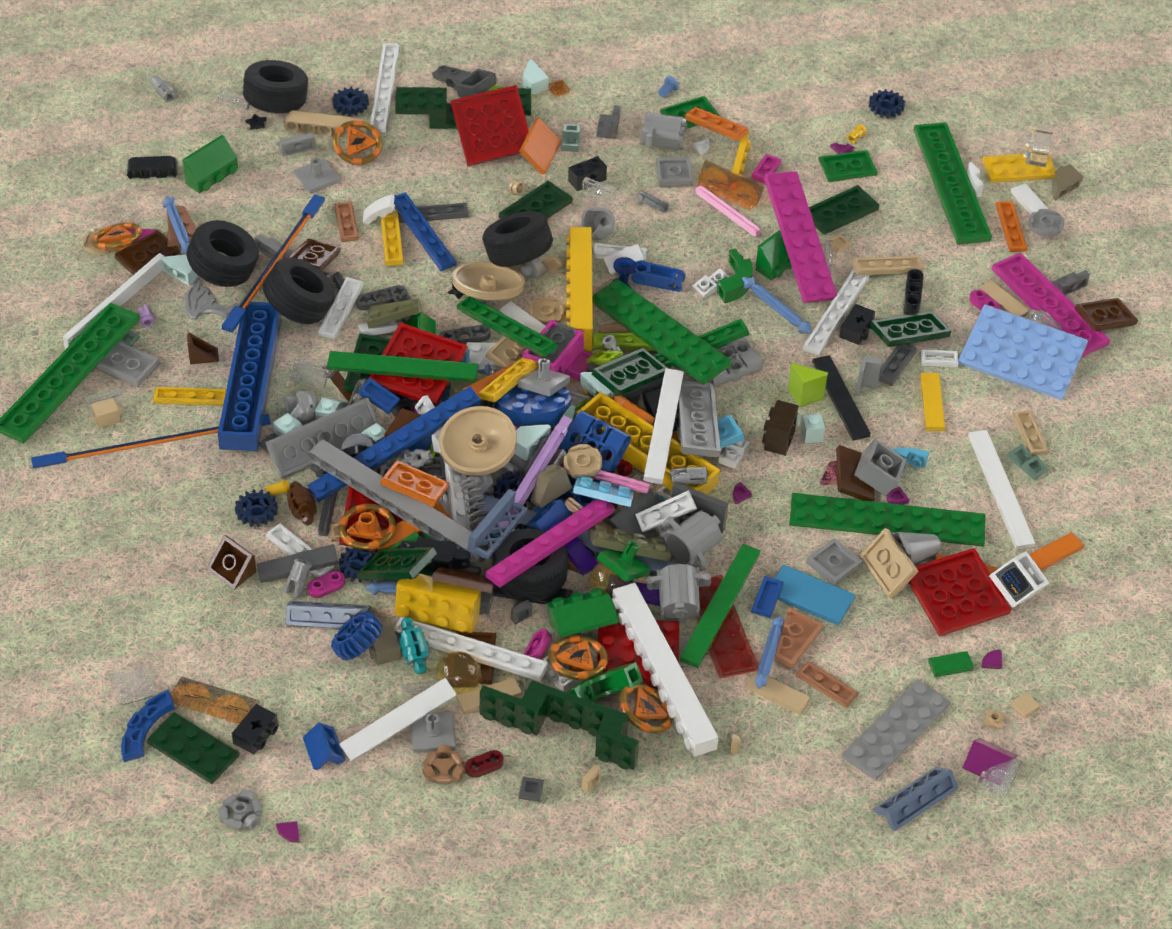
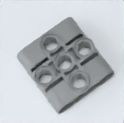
(743, 360)

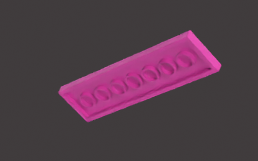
(800, 237)
(1042, 295)

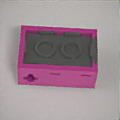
(569, 345)

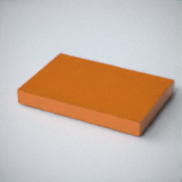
(540, 146)
(415, 483)

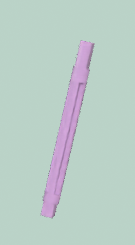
(540, 464)

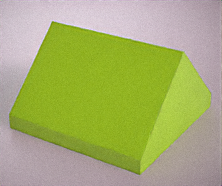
(806, 384)

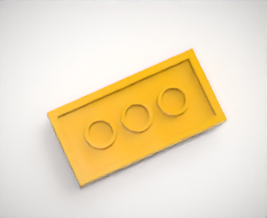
(1013, 168)

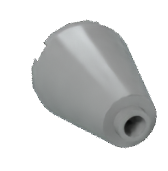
(918, 545)

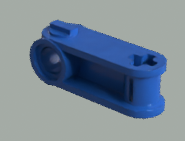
(658, 276)

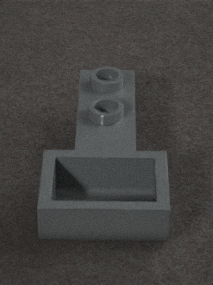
(466, 82)

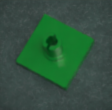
(625, 562)

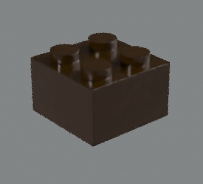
(780, 427)

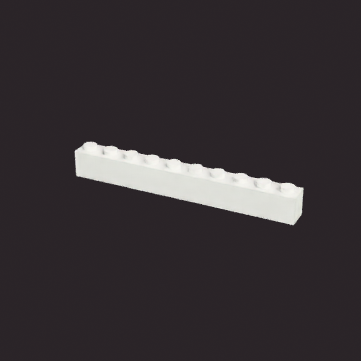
(664, 670)

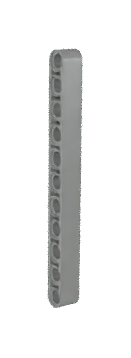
(409, 509)

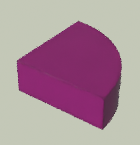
(840, 148)
(740, 493)
(992, 660)
(288, 831)

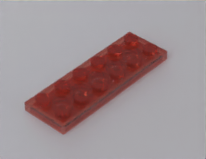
(730, 648)

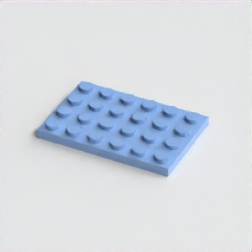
(1023, 352)

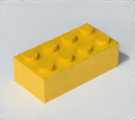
(438, 603)

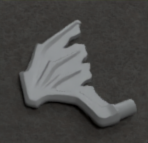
(201, 302)

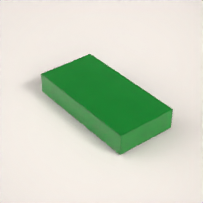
(951, 664)

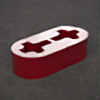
(484, 763)

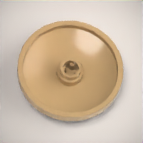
(488, 281)
(478, 441)

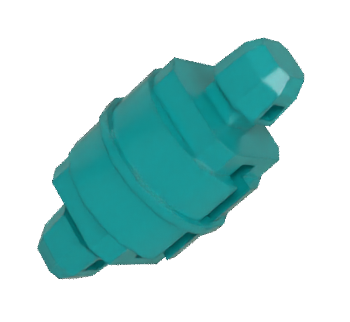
(413, 645)

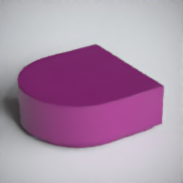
(897, 496)

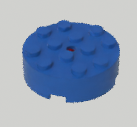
(532, 408)

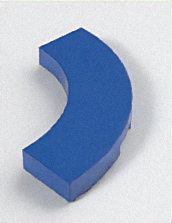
(141, 722)

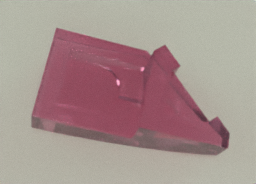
(830, 474)

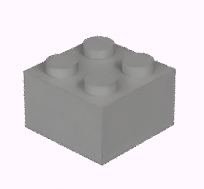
(880, 467)

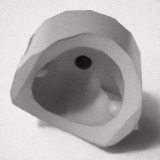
(533, 268)

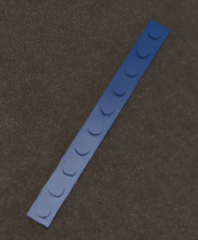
(399, 440)

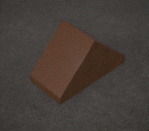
(201, 351)

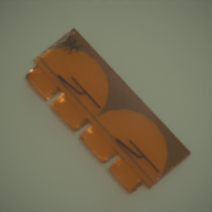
(727, 182)
(215, 699)

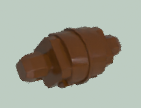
(301, 503)

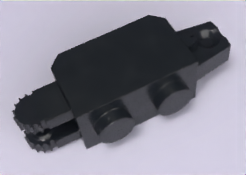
(447, 553)

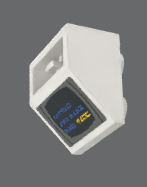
(1019, 579)

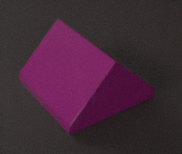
(985, 755)

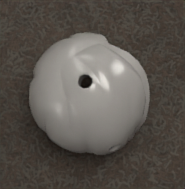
(600, 220)
(301, 406)

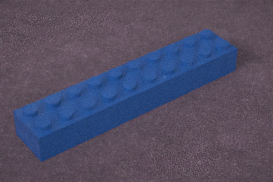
(249, 378)

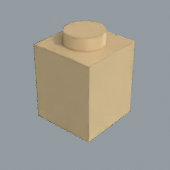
(106, 412)

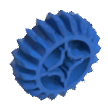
(356, 636)

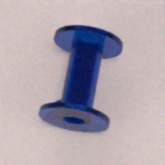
(624, 267)

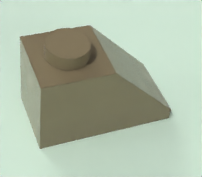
(1065, 181)
(550, 485)
(386, 647)

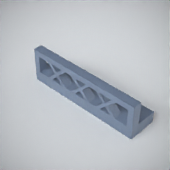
(490, 524)
(322, 614)
(917, 797)

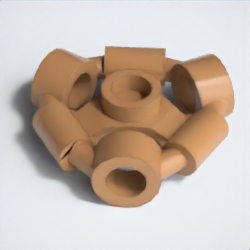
(443, 765)

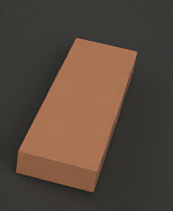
(346, 222)
(827, 684)

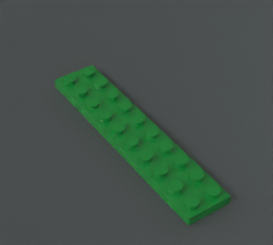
(952, 183)
(661, 332)
(67, 372)
(873, 517)

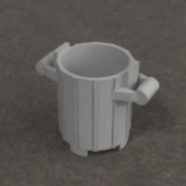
(663, 131)
(692, 538)
(679, 590)

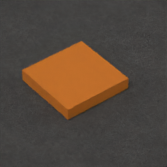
(634, 408)

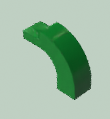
(733, 287)
(608, 682)

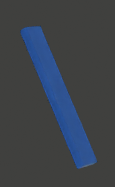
(423, 232)

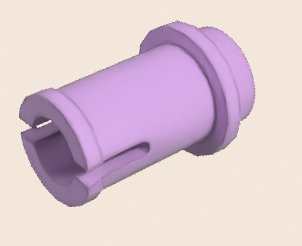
(145, 316)

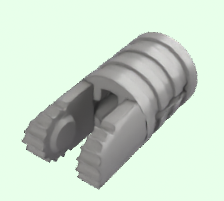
(163, 88)
(689, 476)
(297, 574)

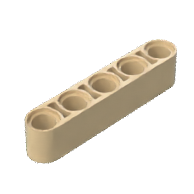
(318, 123)

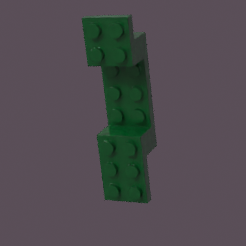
(433, 102)
(544, 701)

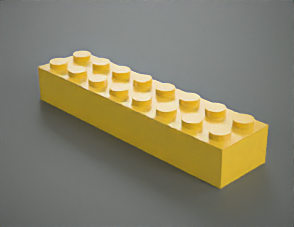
(580, 282)
(641, 434)

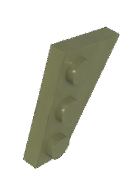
(394, 311)

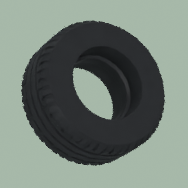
(275, 86)
(517, 238)
(218, 268)
(299, 290)
(538, 581)

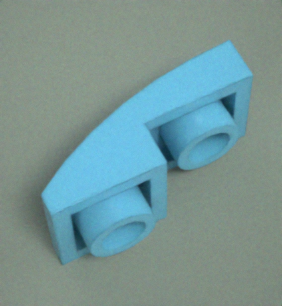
(915, 457)

